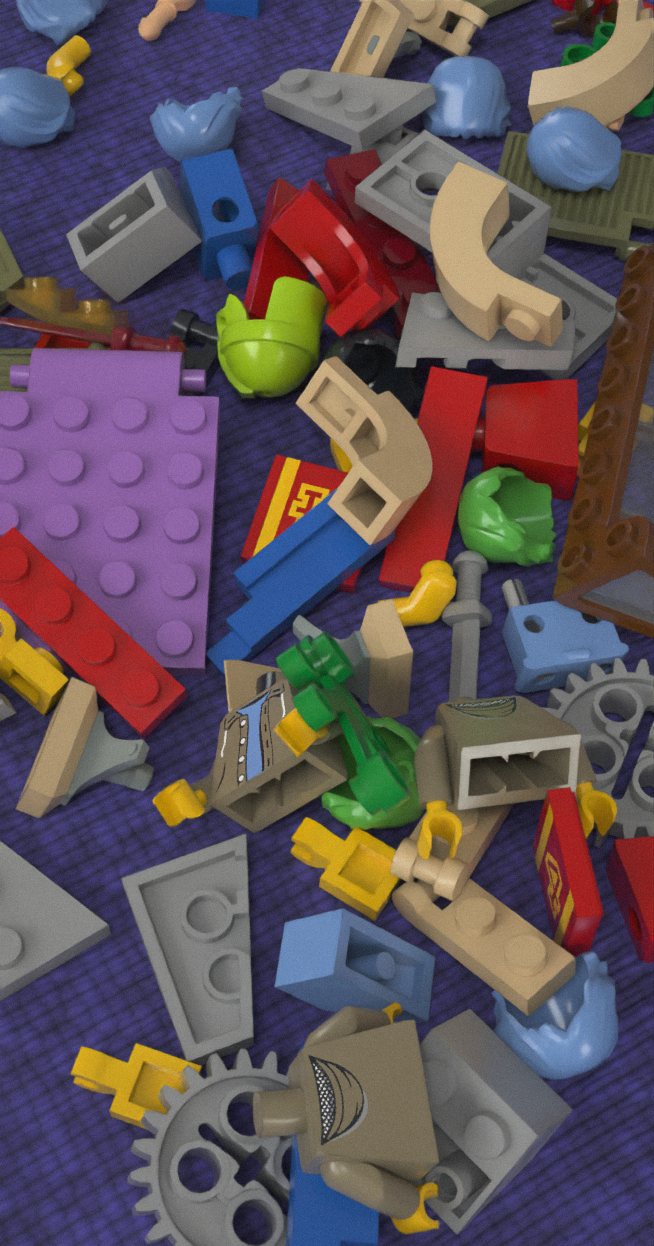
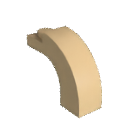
(607, 81)
(462, 228)
(380, 440)

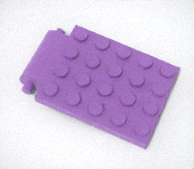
(117, 489)

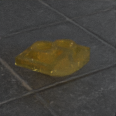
(57, 306)

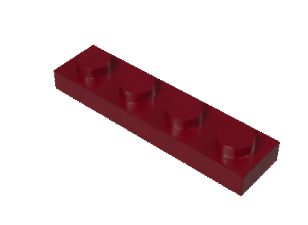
(397, 251)

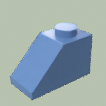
(351, 962)

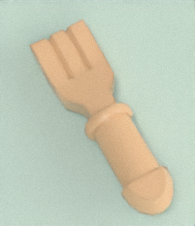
(164, 12)

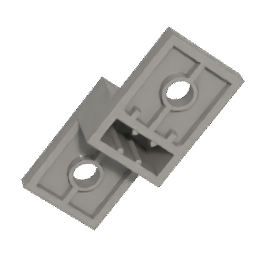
(518, 249)

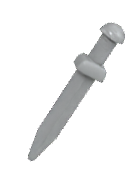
(466, 618)

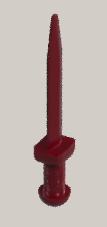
(122, 337)

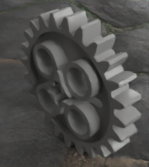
(610, 741)
(208, 1216)

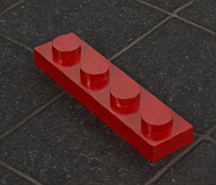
(85, 637)

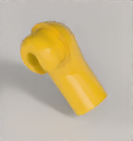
(66, 60)
(429, 596)

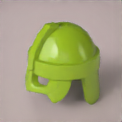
(275, 352)

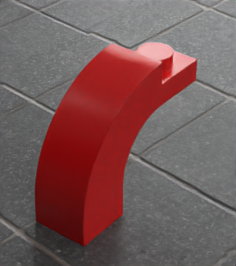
(338, 257)

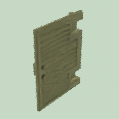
(593, 214)

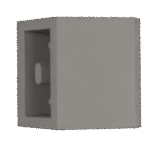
(135, 235)
(485, 1115)

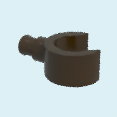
(579, 18)

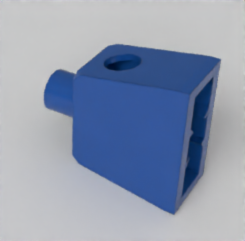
(228, 231)

